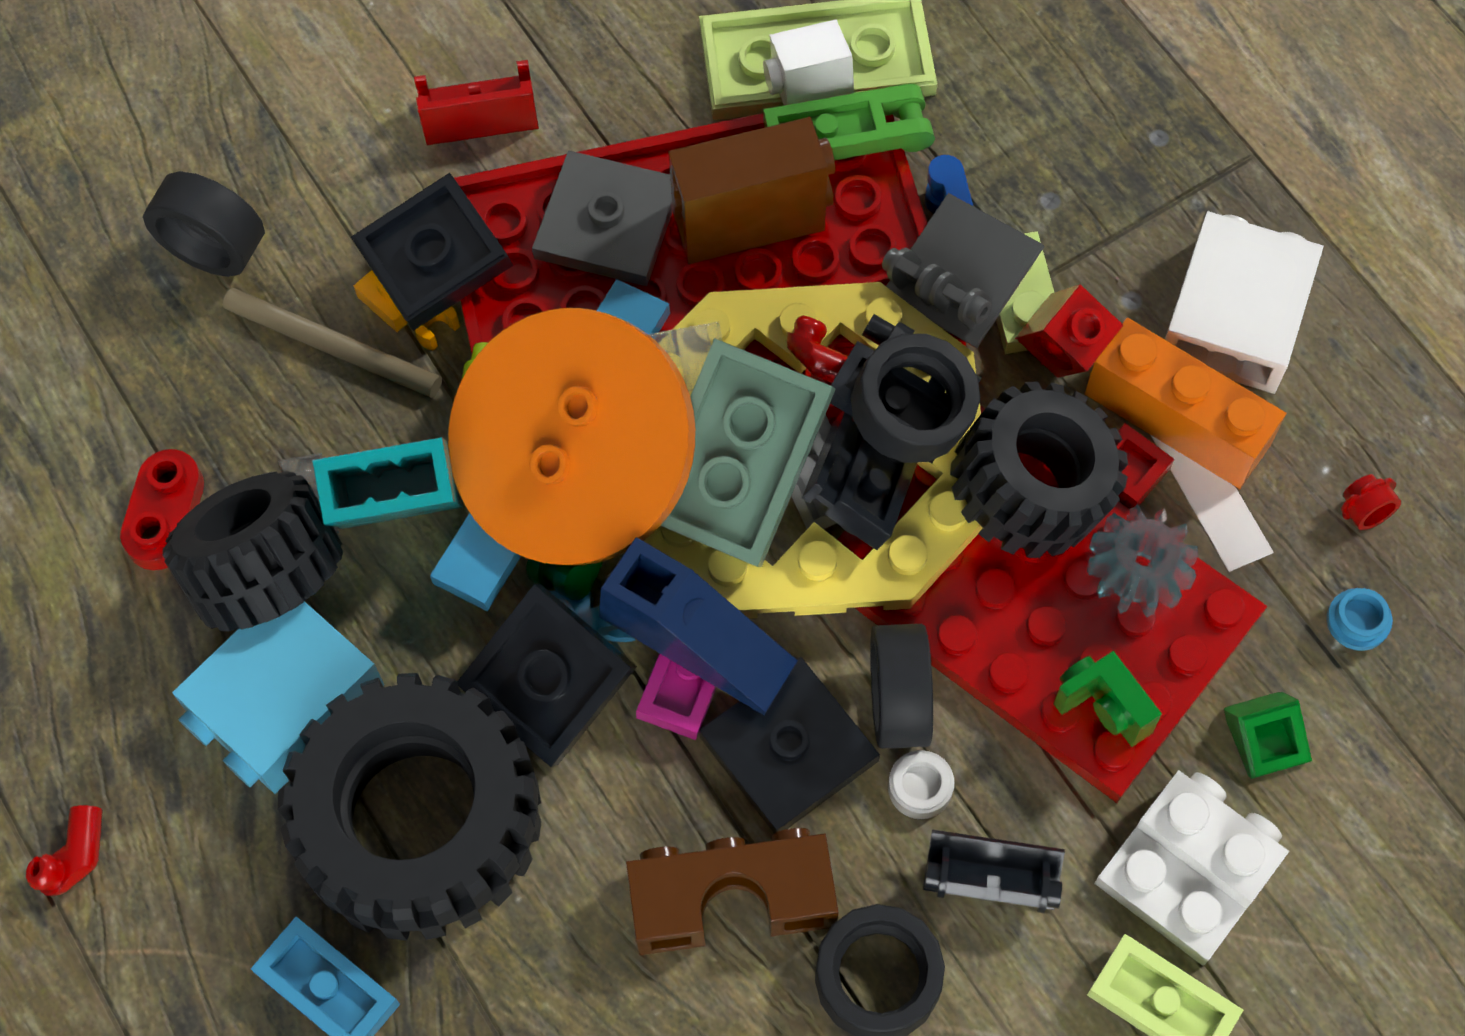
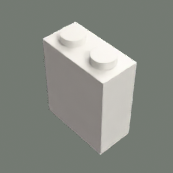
(1244, 299)

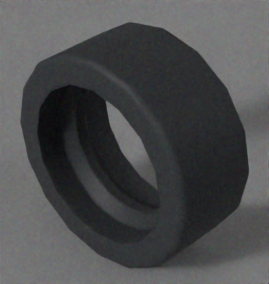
(203, 223)
(942, 363)
(901, 686)
(885, 921)

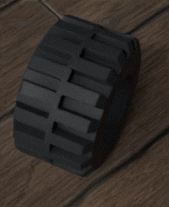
(1063, 437)
(253, 551)

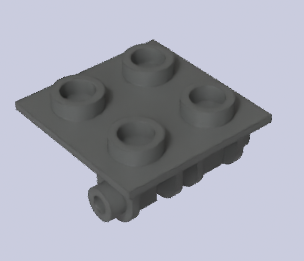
(961, 269)

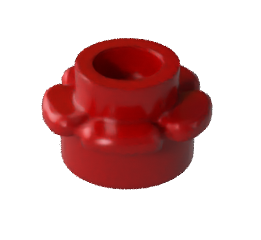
(1370, 501)

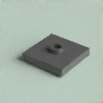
(605, 218)

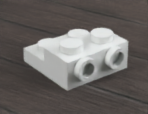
(1193, 865)

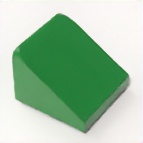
(1269, 733)

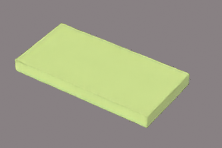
(883, 35)

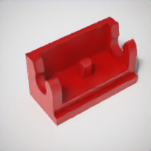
(477, 107)

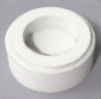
(921, 784)

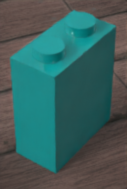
(386, 484)

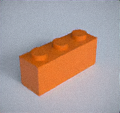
(1184, 403)

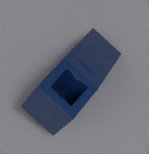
(693, 626)

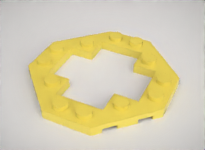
(818, 570)

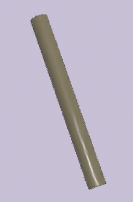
(332, 342)

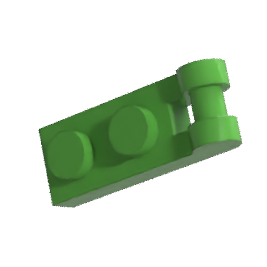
(857, 121)

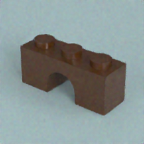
(785, 874)

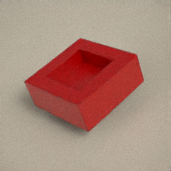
(1145, 466)

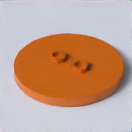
(571, 436)

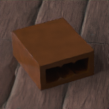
(751, 189)

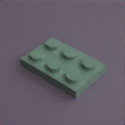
(749, 450)

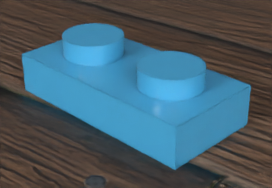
(324, 983)

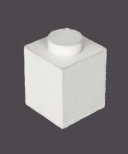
(809, 64)

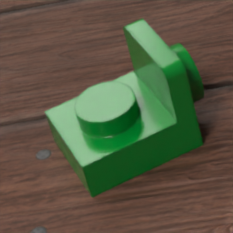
(1118, 696)

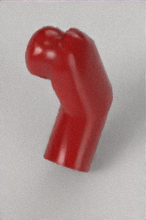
(807, 348)
(75, 860)

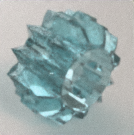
(1164, 547)

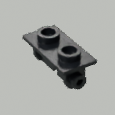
(994, 870)

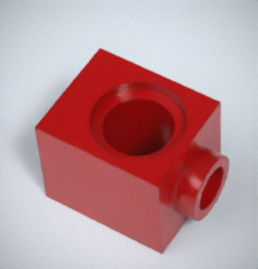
(1069, 331)

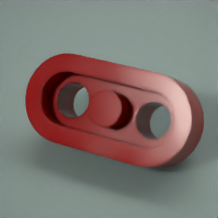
(159, 505)

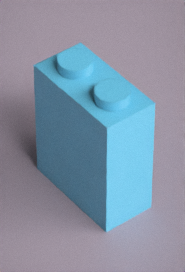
(268, 687)

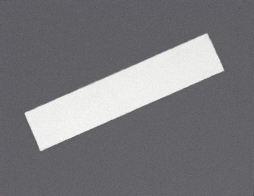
(1219, 511)

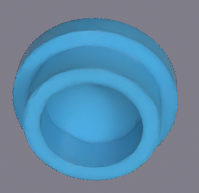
(1359, 619)

